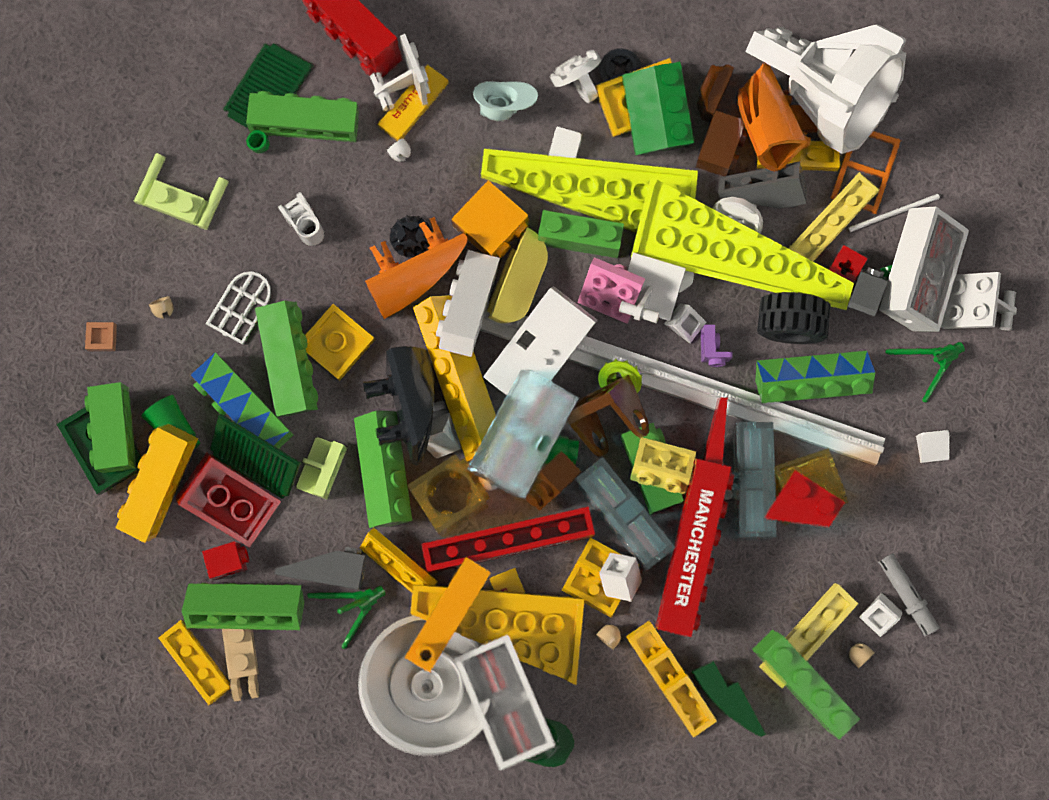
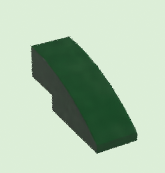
(727, 698)

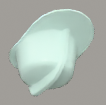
(503, 99)

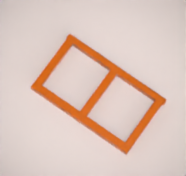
(885, 175)

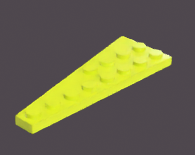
(587, 186)
(716, 246)

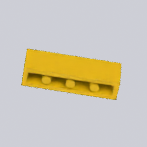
(156, 482)

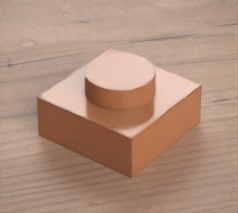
(101, 336)

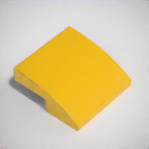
(586, 581)

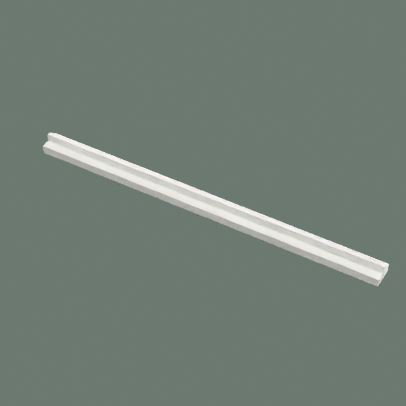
(706, 391)

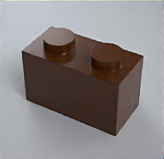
(721, 143)
(551, 481)

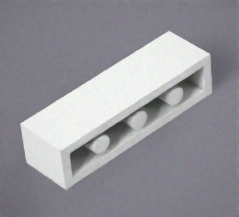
(468, 304)

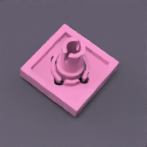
(611, 285)

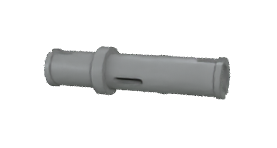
(909, 595)

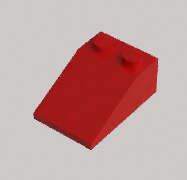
(227, 500)

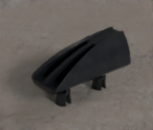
(412, 390)

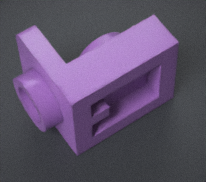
(709, 343)

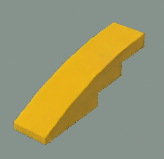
(671, 679)

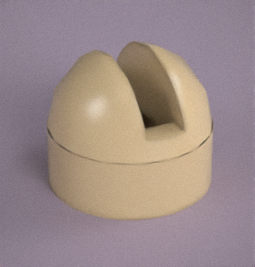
(160, 306)
(610, 636)
(860, 654)

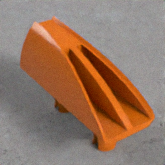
(770, 120)
(406, 282)

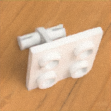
(415, 76)
(658, 291)
(976, 302)

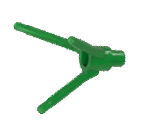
(942, 356)
(363, 600)

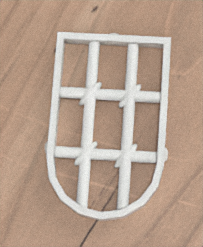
(254, 298)

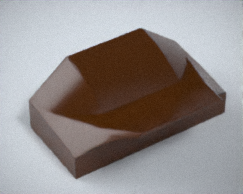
(713, 90)

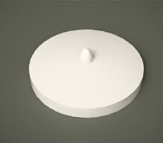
(413, 707)

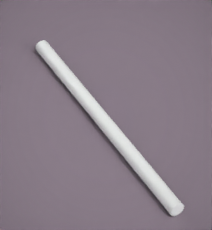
(893, 213)

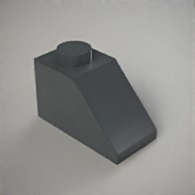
(868, 291)

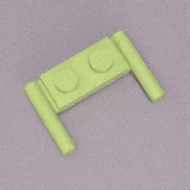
(176, 201)

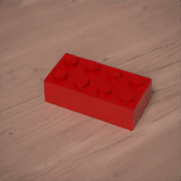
(359, 33)

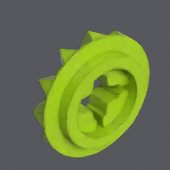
(609, 372)

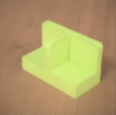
(321, 467)

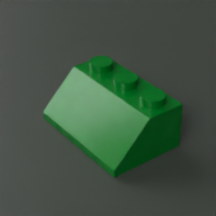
(658, 108)

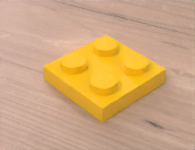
(337, 342)

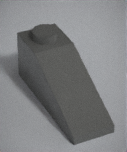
(766, 187)
(334, 568)

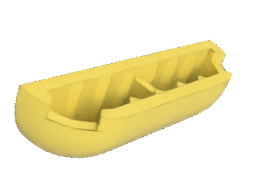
(519, 279)

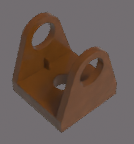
(623, 399)

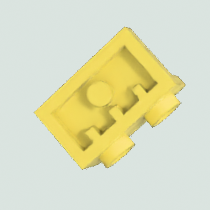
(663, 465)

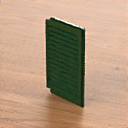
(271, 71)
(254, 457)

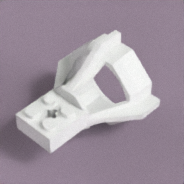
(836, 89)

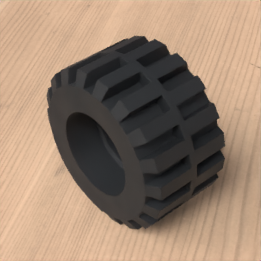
(793, 318)

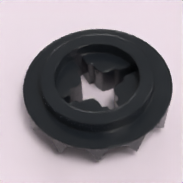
(618, 57)
(409, 248)

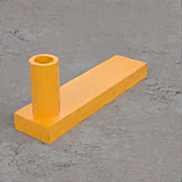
(447, 615)

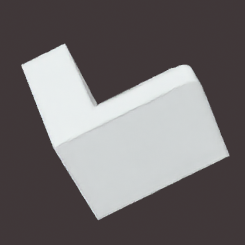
(443, 437)
(620, 576)

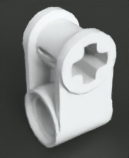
(300, 217)

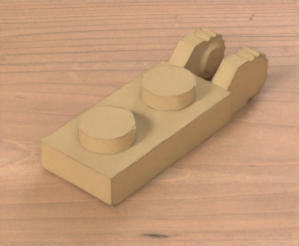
(241, 660)

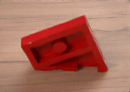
(804, 503)

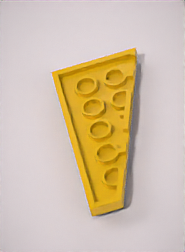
(541, 627)

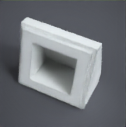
(565, 143)
(685, 322)
(933, 446)
(881, 615)

